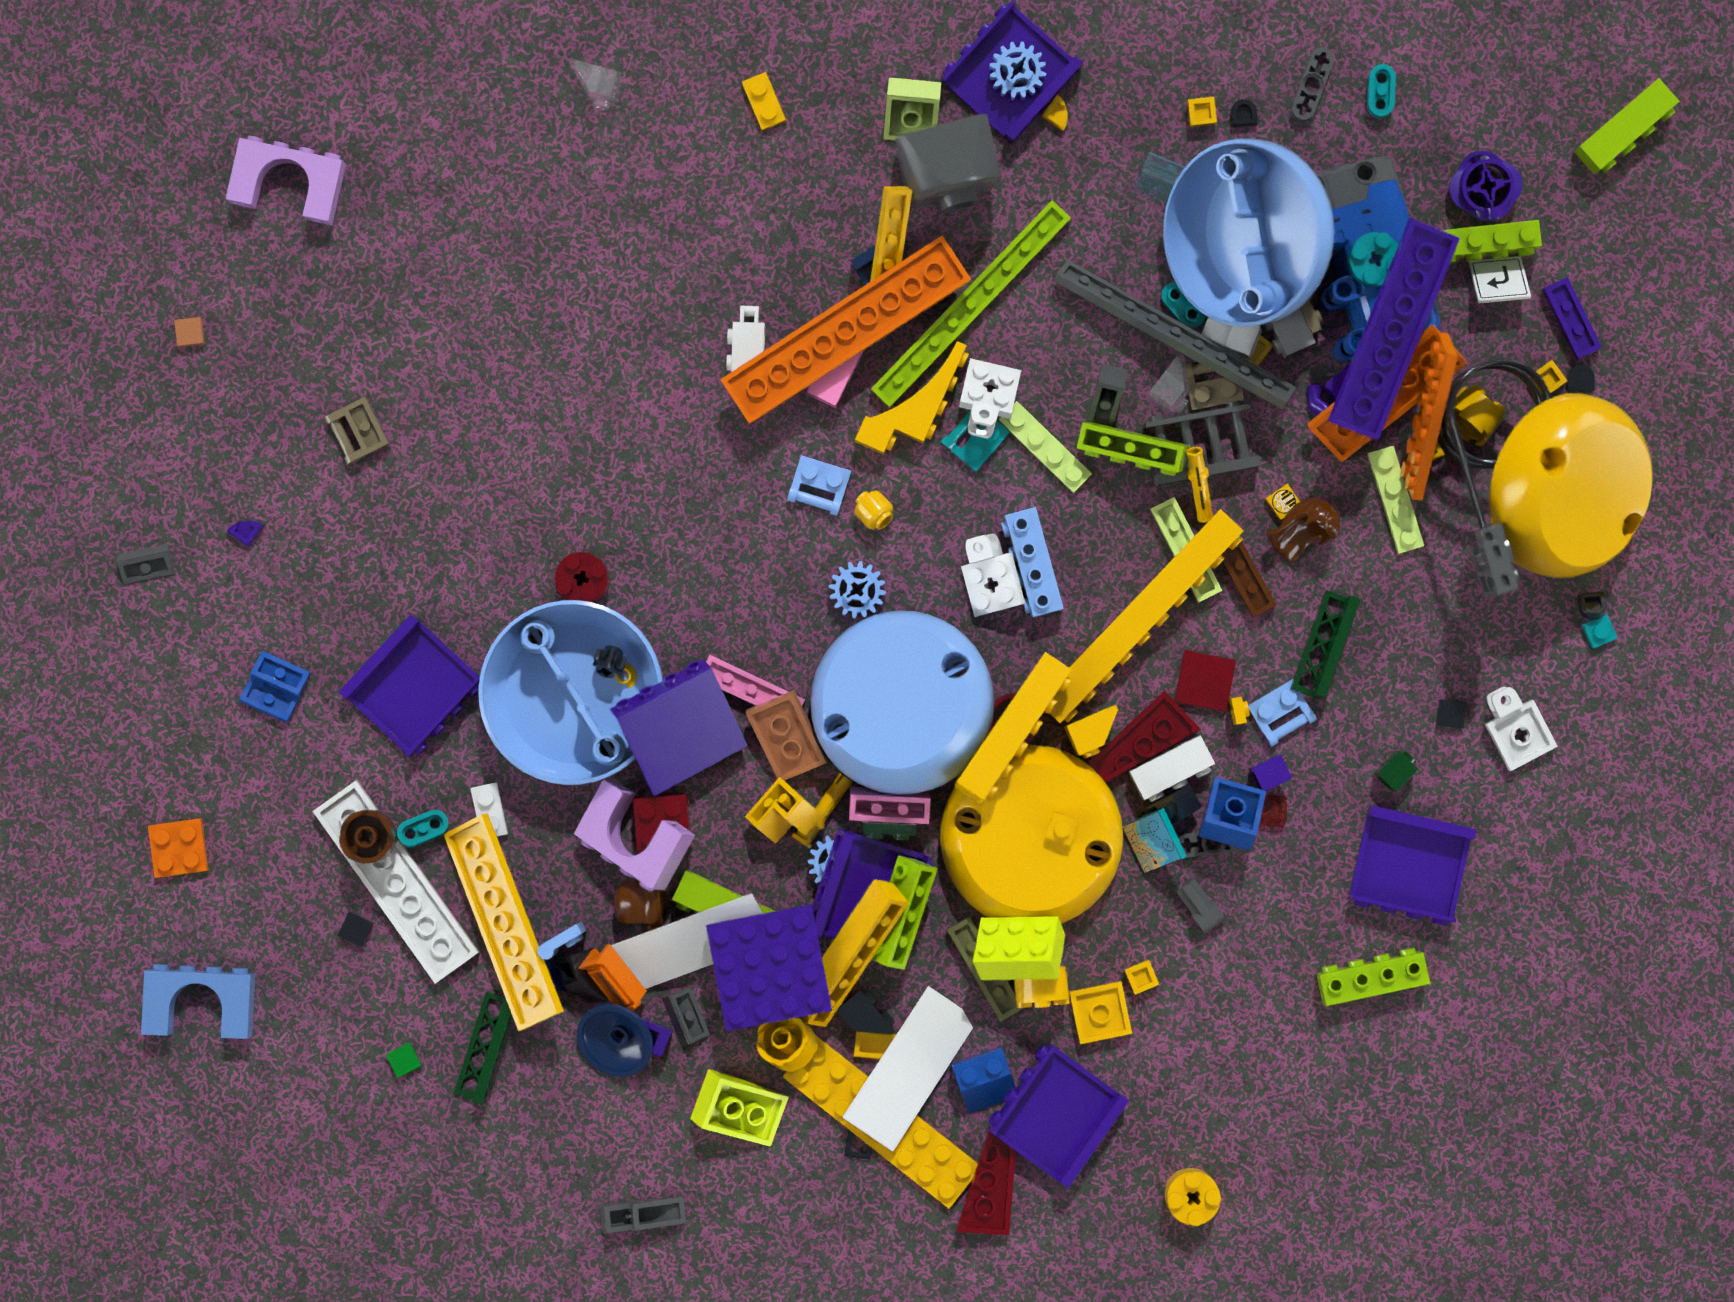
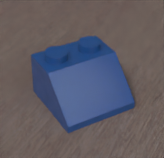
(1232, 813)
(983, 1079)

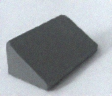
(145, 564)
(686, 1016)

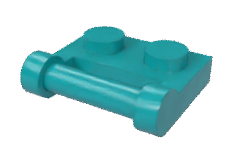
(976, 449)

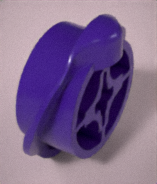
(1511, 180)

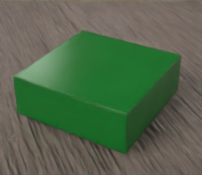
(403, 1059)

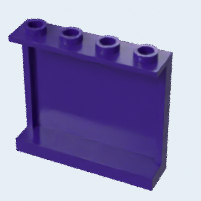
(971, 73)
(411, 686)
(679, 726)
(1410, 864)
(849, 873)
(1057, 1114)

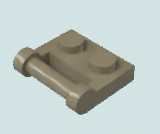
(1210, 392)
(364, 426)

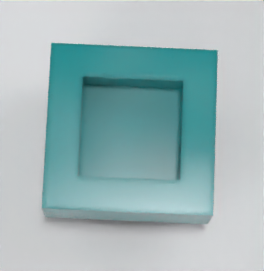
(1599, 631)

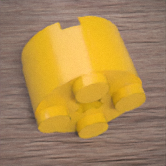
(1477, 414)
(1042, 991)
(789, 1055)
(1196, 1211)

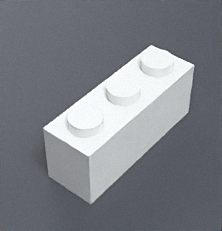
(1172, 769)

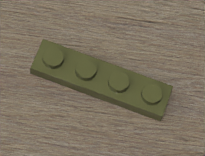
(996, 991)

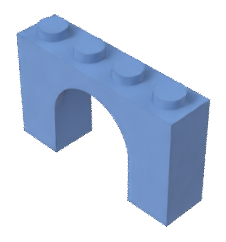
(233, 989)

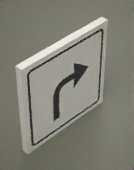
(1499, 280)

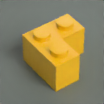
(780, 810)

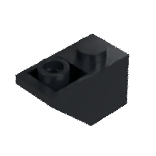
(1176, 804)
(578, 979)
(863, 1015)

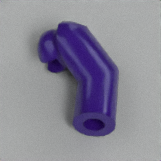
(1315, 403)

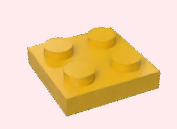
(1100, 1012)

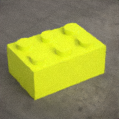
(1019, 948)

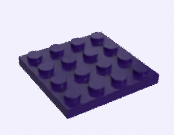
(769, 967)

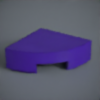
(245, 531)

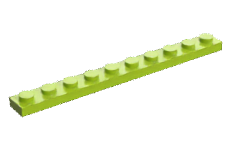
(970, 304)

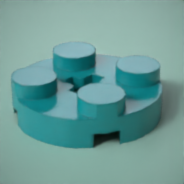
(1360, 253)

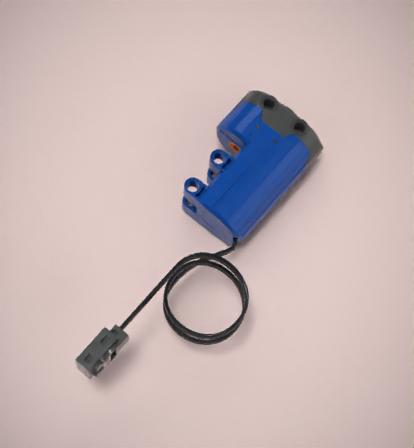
(1368, 200)

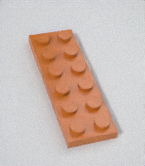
(1430, 415)
(1345, 442)

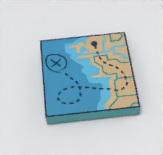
(1154, 841)

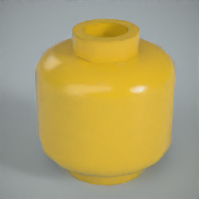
(873, 510)

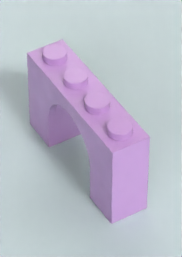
(256, 158)
(601, 831)

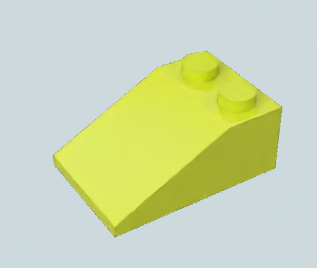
(738, 1108)

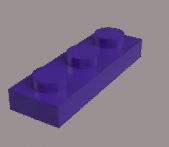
(1571, 318)

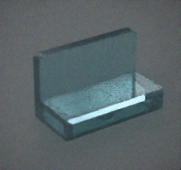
(1158, 177)

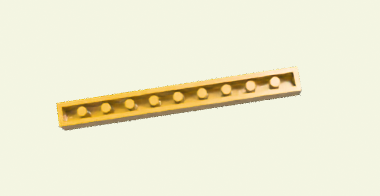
(1145, 611)

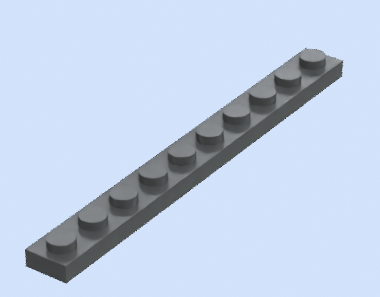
(1175, 334)

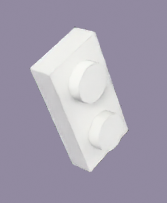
(488, 800)

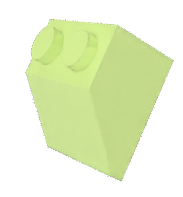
(910, 106)

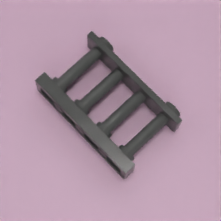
(1218, 464)

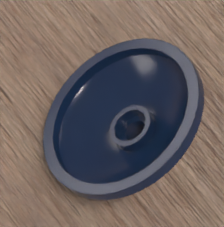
(609, 1049)

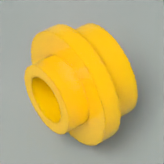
(632, 676)

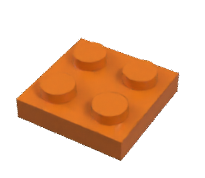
(178, 848)

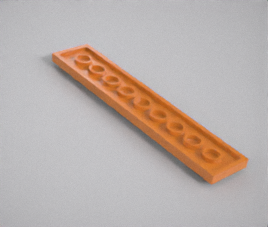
(845, 329)

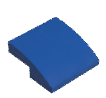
(280, 678)

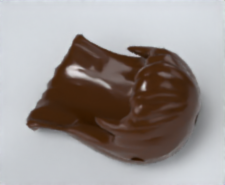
(1303, 525)

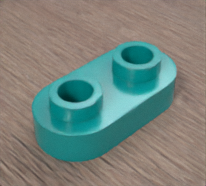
(1381, 91)
(1181, 306)
(421, 827)

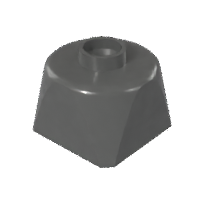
(949, 163)

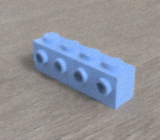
(1033, 562)

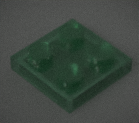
(898, 831)

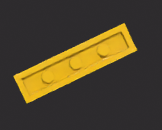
(891, 229)

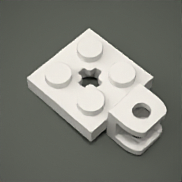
(987, 405)
(987, 562)
(1514, 716)

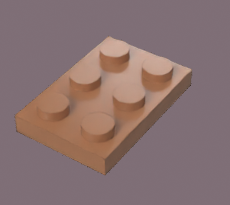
(786, 736)

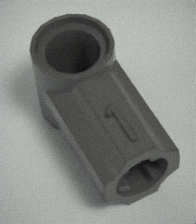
(1202, 909)

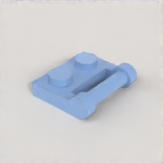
(820, 476)
(1275, 706)
(567, 937)

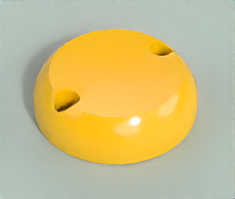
(1571, 485)
(1006, 861)

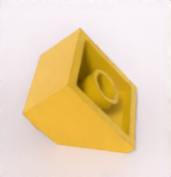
(1091, 731)

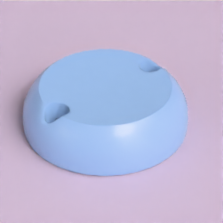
(1248, 232)
(548, 701)
(901, 703)

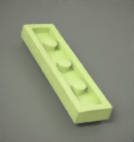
(1046, 447)
(1395, 499)
(1177, 535)

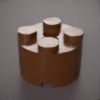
(353, 832)

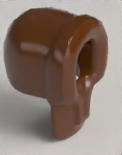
(638, 905)

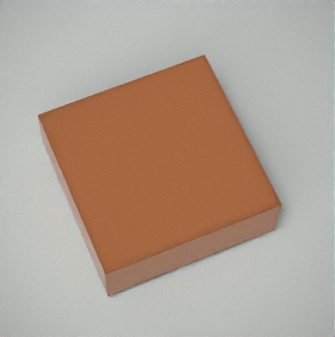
(189, 331)

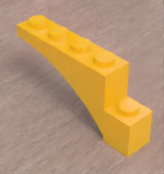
(917, 413)

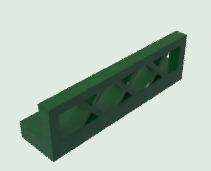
(1334, 648)
(493, 1052)

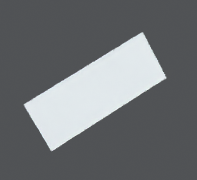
(679, 945)
(909, 1069)

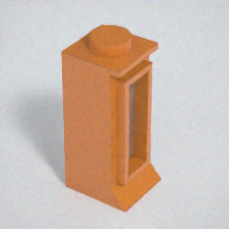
(614, 977)

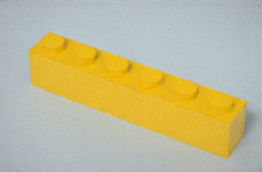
(1013, 728)
(858, 943)

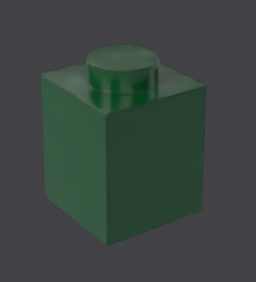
(1397, 770)

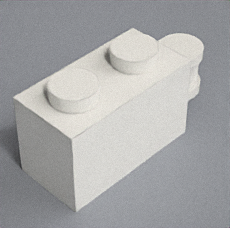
(746, 338)

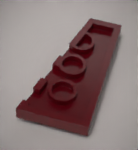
(1146, 735)
(991, 1190)

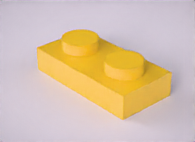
(763, 101)

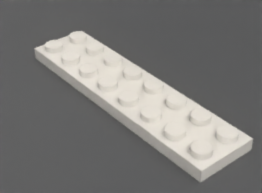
(403, 893)

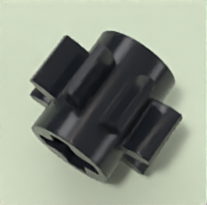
(609, 661)

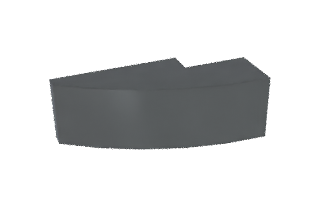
(642, 1214)

